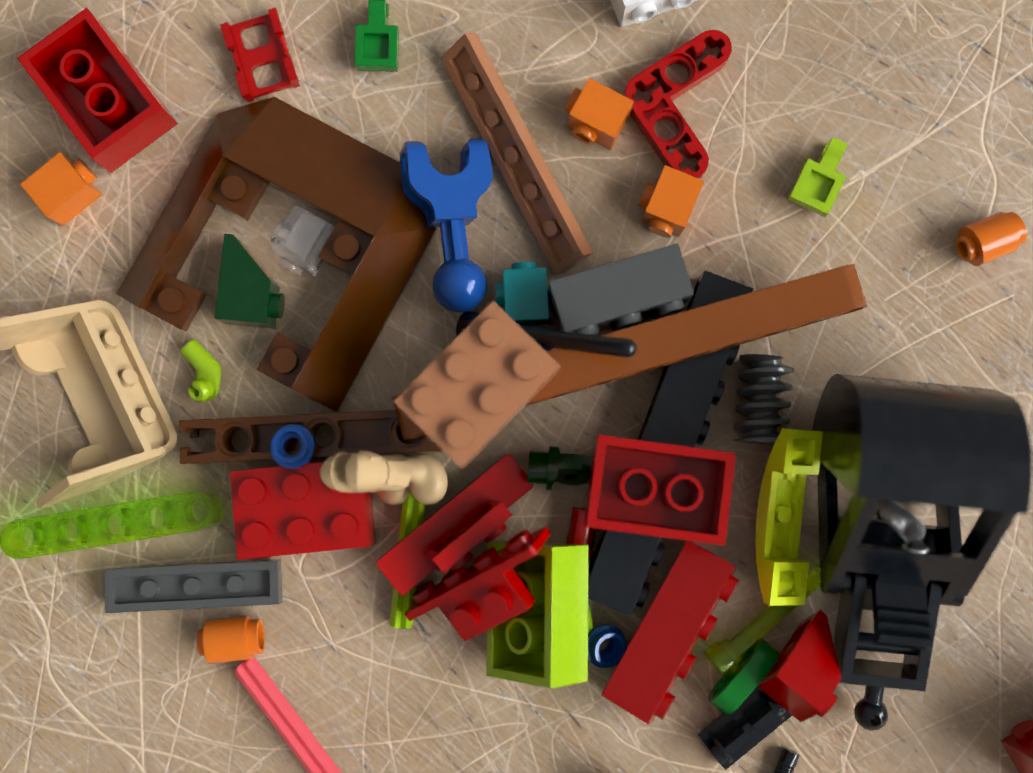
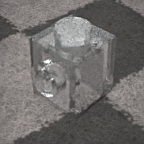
(300, 241)

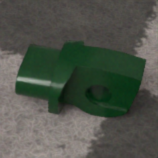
(558, 467)

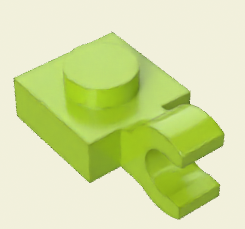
(819, 182)

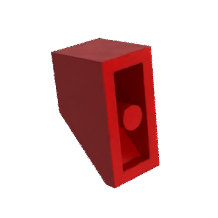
(806, 670)

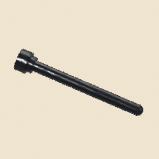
(567, 340)

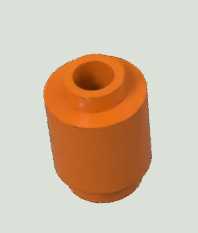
(991, 238)
(231, 639)

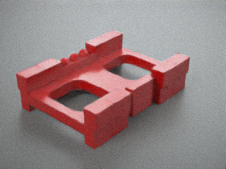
(248, 60)

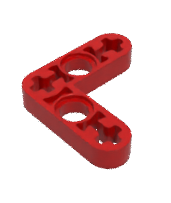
(662, 106)

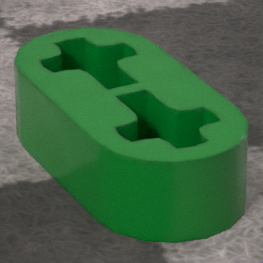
(755, 665)

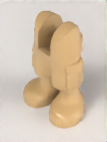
(388, 475)

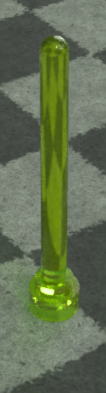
(727, 654)

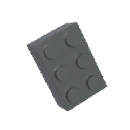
(621, 292)

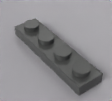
(193, 586)

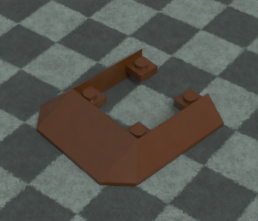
(375, 238)

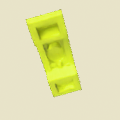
(780, 514)

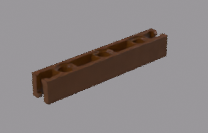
(353, 433)

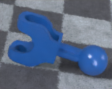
(451, 205)

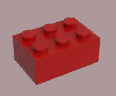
(97, 91)
(660, 490)
(296, 513)

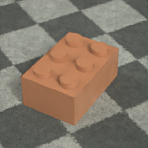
(477, 385)

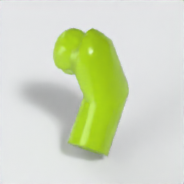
(207, 374)

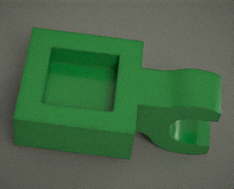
(377, 42)

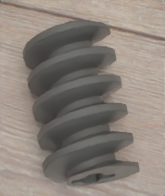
(762, 398)

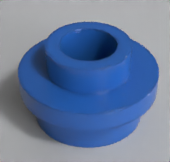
(279, 444)
(613, 652)

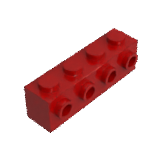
(669, 633)

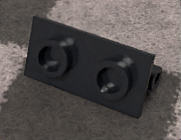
(739, 732)

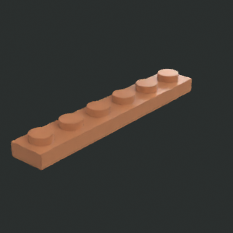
(516, 154)

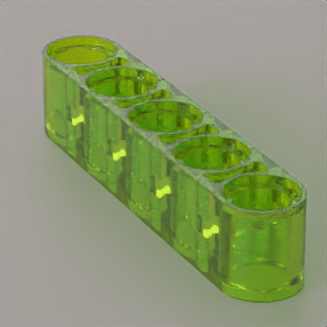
(93, 529)

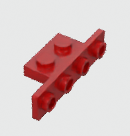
(457, 527)
(484, 592)

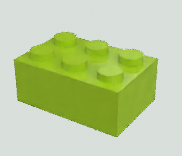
(551, 638)

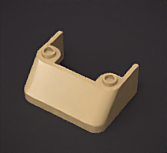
(105, 386)

